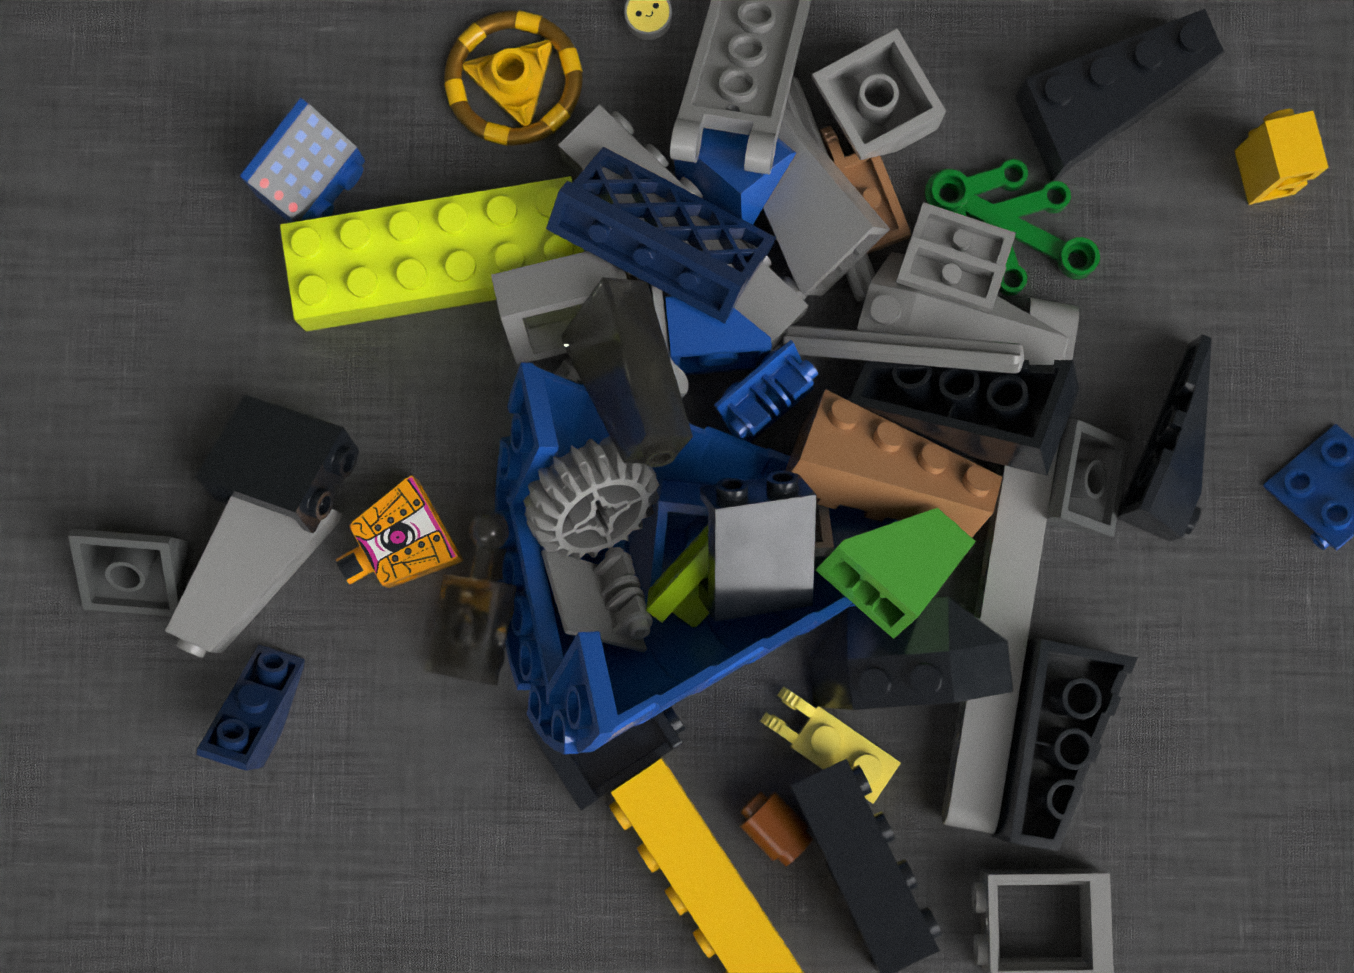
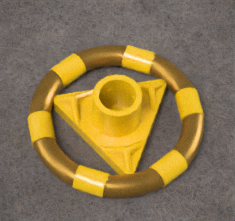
(513, 78)

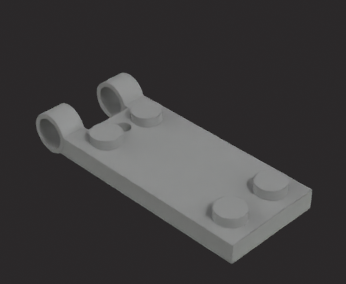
(741, 77)

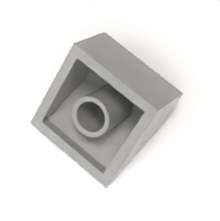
(880, 97)

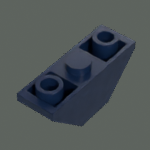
(254, 711)

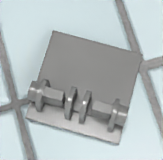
(600, 598)

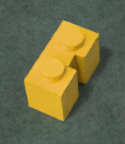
(1280, 156)

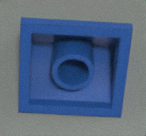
(722, 176)

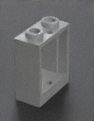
(544, 298)
(1094, 920)

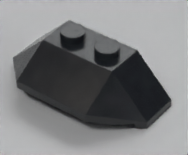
(934, 660)

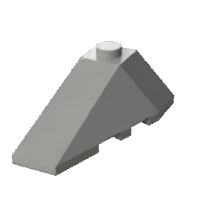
(907, 310)

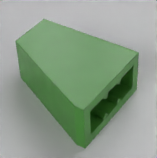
(897, 567)

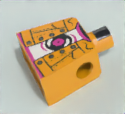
(399, 539)

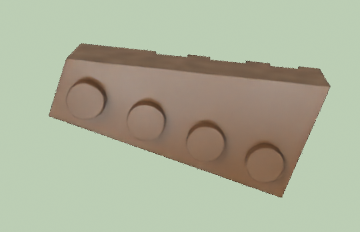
(886, 469)

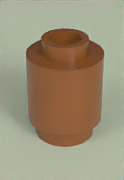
(775, 827)

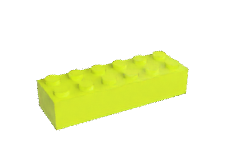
(417, 254)

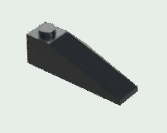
(1171, 467)

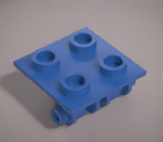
(766, 393)
(1321, 488)

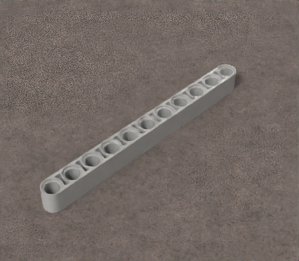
(1006, 606)

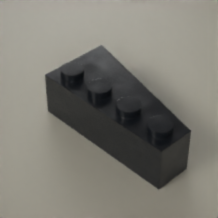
(976, 412)

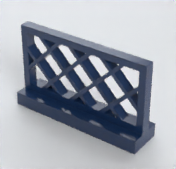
(655, 251)

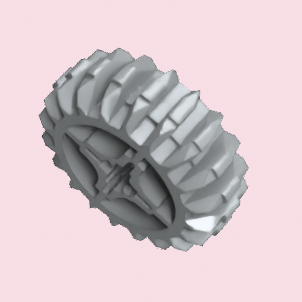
(589, 500)

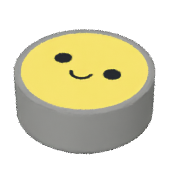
(648, 18)

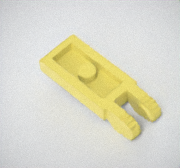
(829, 741)

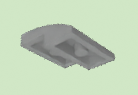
(956, 258)

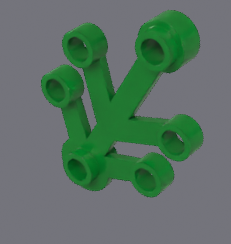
(1007, 214)

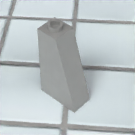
(818, 214)
(240, 573)

